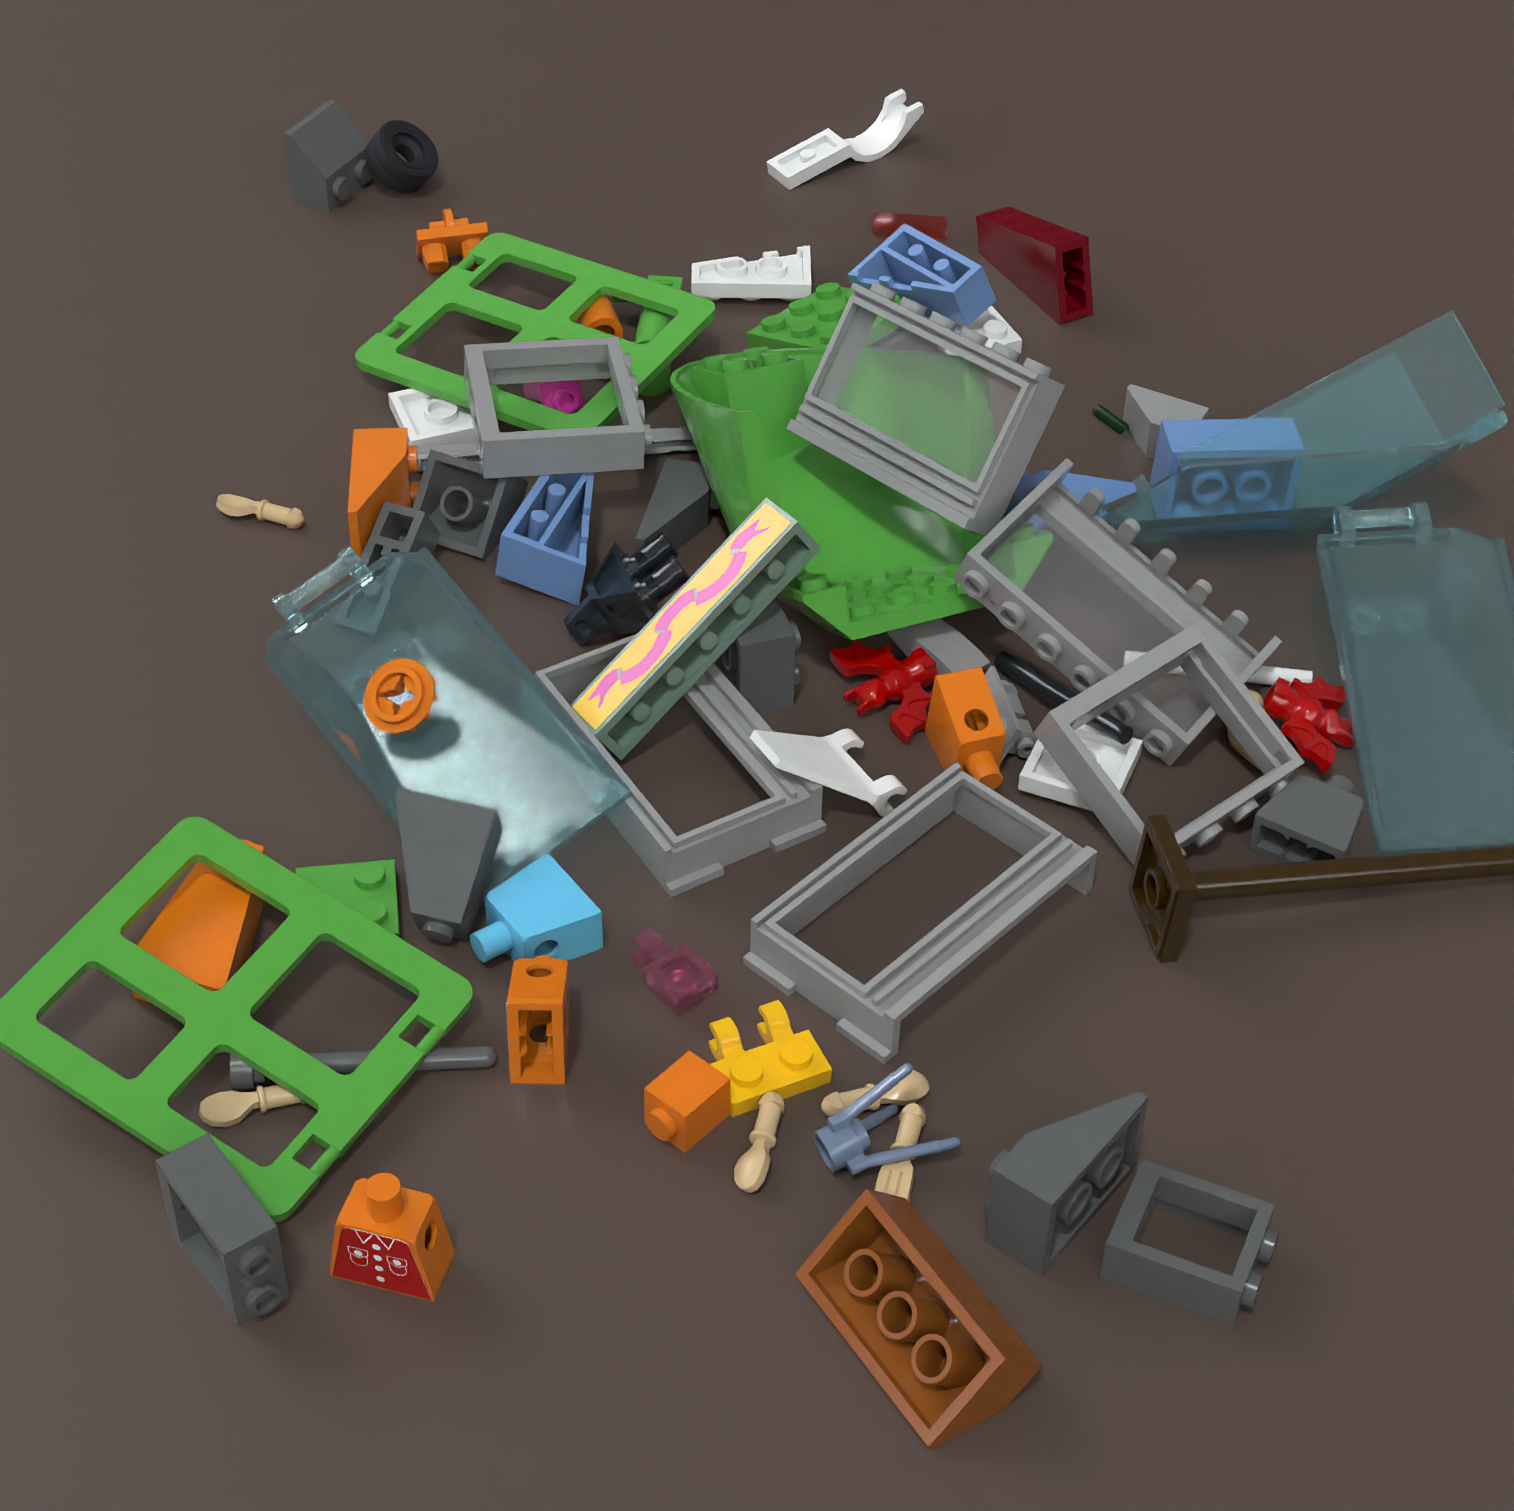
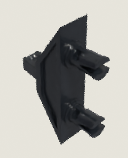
(627, 590)

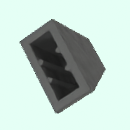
(446, 860)

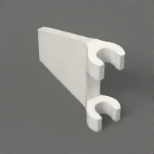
(828, 764)

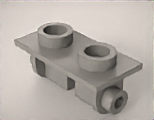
(1019, 734)

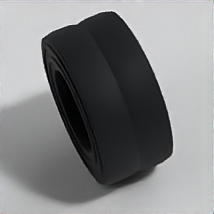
(390, 168)

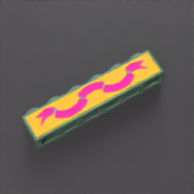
(695, 627)

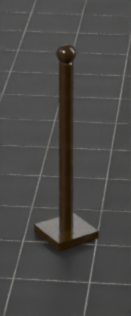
(1166, 888)

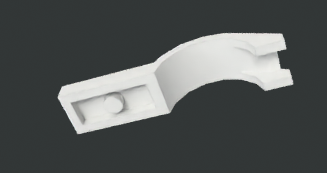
(829, 149)

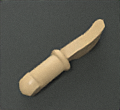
(898, 1176)

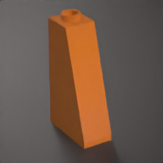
(206, 927)

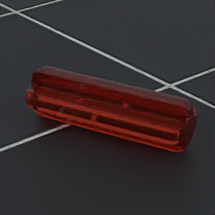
(887, 223)

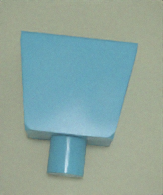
(539, 915)

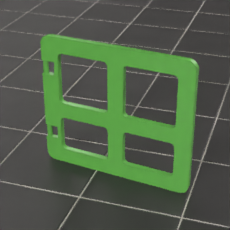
(590, 281)
(223, 1017)

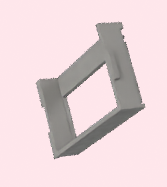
(700, 854)
(873, 1011)

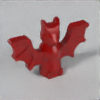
(895, 682)
(1310, 717)

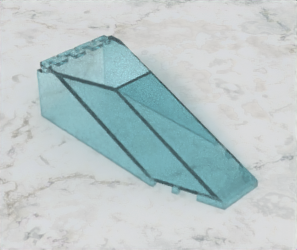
(1327, 444)

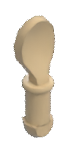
(241, 506)
(907, 1091)
(233, 1106)
(754, 1164)

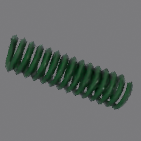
(1114, 418)

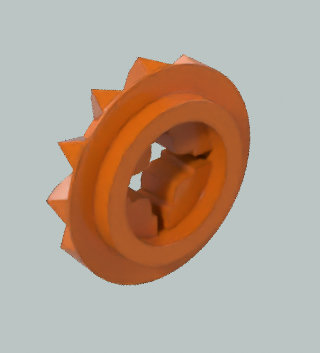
(390, 681)

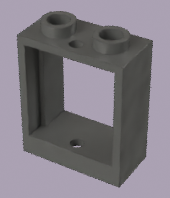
(223, 1229)
(1177, 1279)

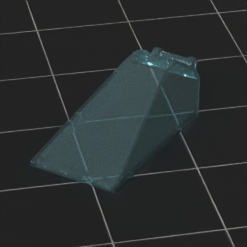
(1425, 675)
(489, 736)

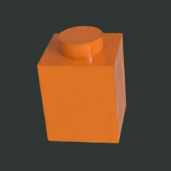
(686, 1101)

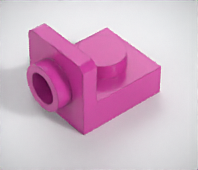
(559, 395)

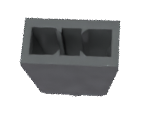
(1308, 821)

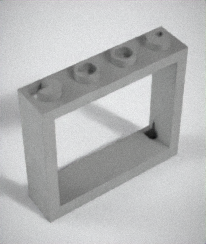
(554, 449)
(1227, 697)

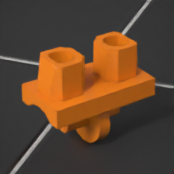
(448, 239)

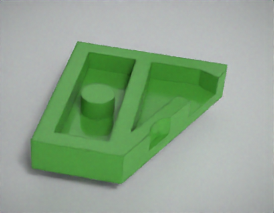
(362, 886)

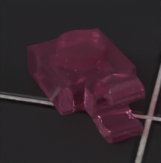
(674, 974)

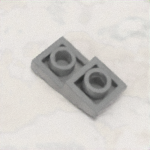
(942, 643)

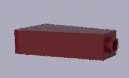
(1040, 260)

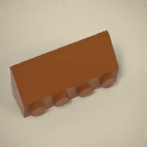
(916, 1318)

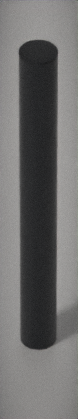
(1058, 694)

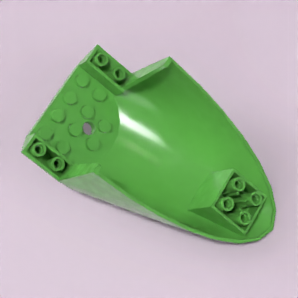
(880, 552)

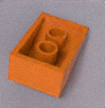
(379, 473)

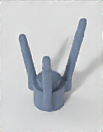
(846, 1138)

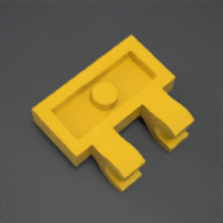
(783, 1065)

